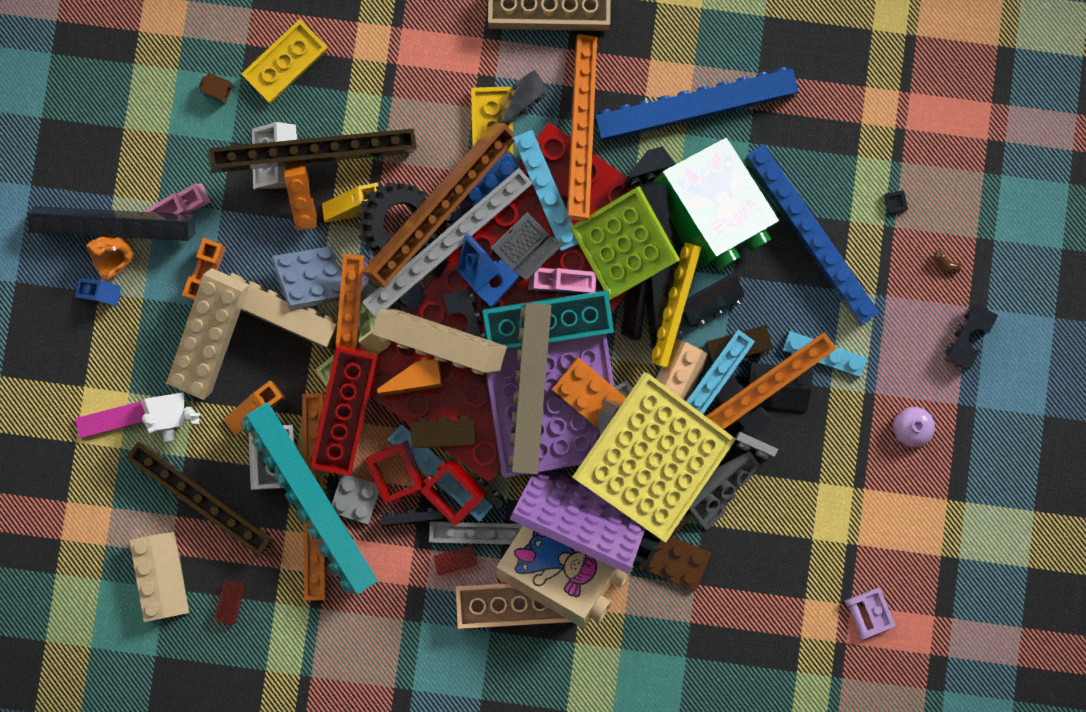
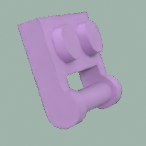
(877, 612)

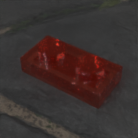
(455, 560)
(230, 602)

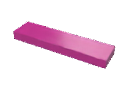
(110, 419)

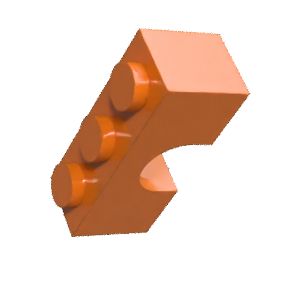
(299, 196)
(208, 257)

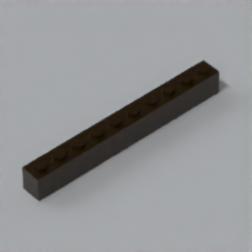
(311, 150)

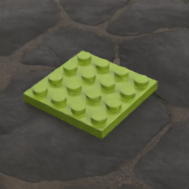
(625, 243)

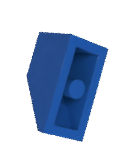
(98, 291)

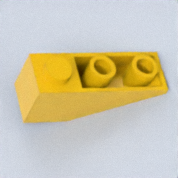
(347, 204)

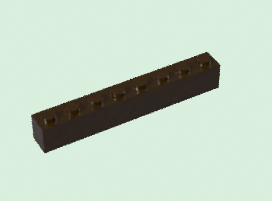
(199, 498)

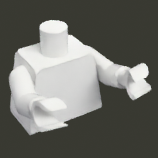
(166, 414)

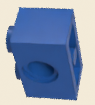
(508, 278)

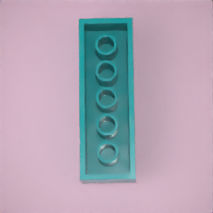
(569, 319)

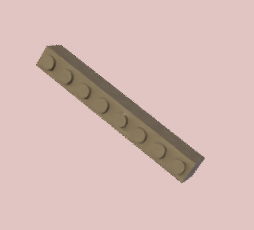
(531, 388)

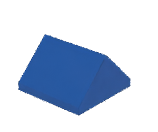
(475, 264)

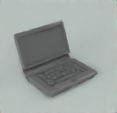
(526, 246)

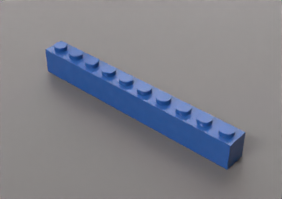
(696, 105)
(811, 235)

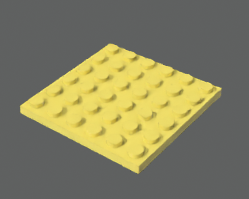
(654, 457)

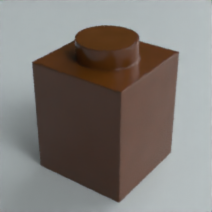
(216, 87)

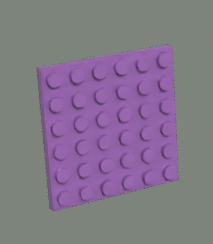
(564, 432)
(578, 518)

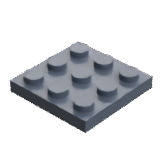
(308, 277)

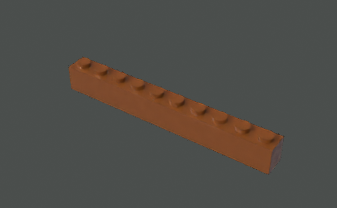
(439, 205)

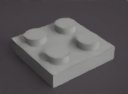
(762, 449)
(355, 498)

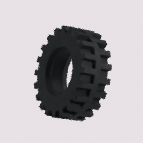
(377, 207)

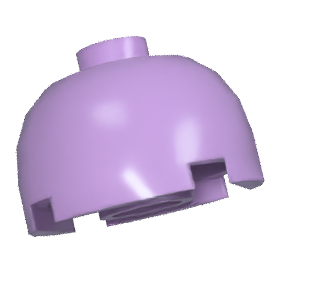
(914, 427)

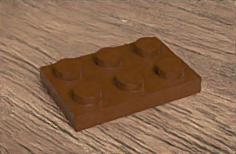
(679, 562)

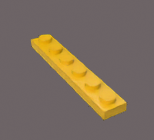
(676, 303)

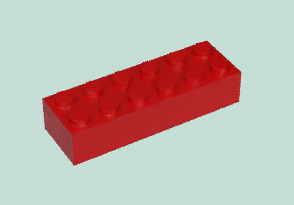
(343, 409)

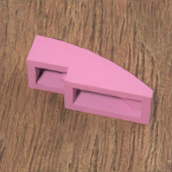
(182, 202)
(562, 280)

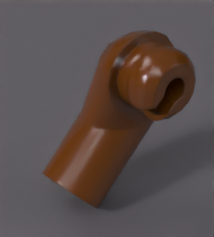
(944, 264)

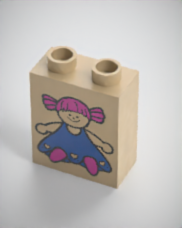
(559, 576)

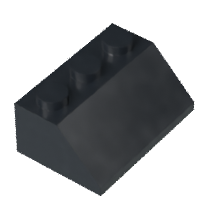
(713, 300)
(790, 397)

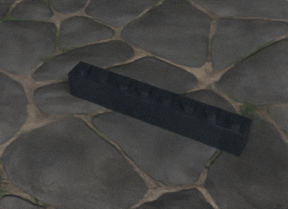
(111, 223)
(660, 283)

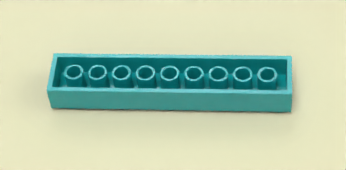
(308, 499)

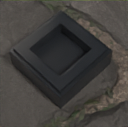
(895, 202)

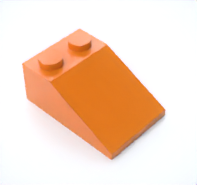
(419, 376)

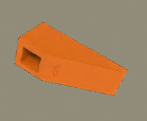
(267, 393)

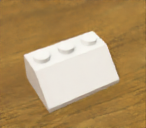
(274, 176)
(260, 475)

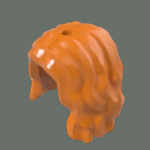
(110, 255)

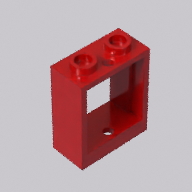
(411, 464)
(465, 480)

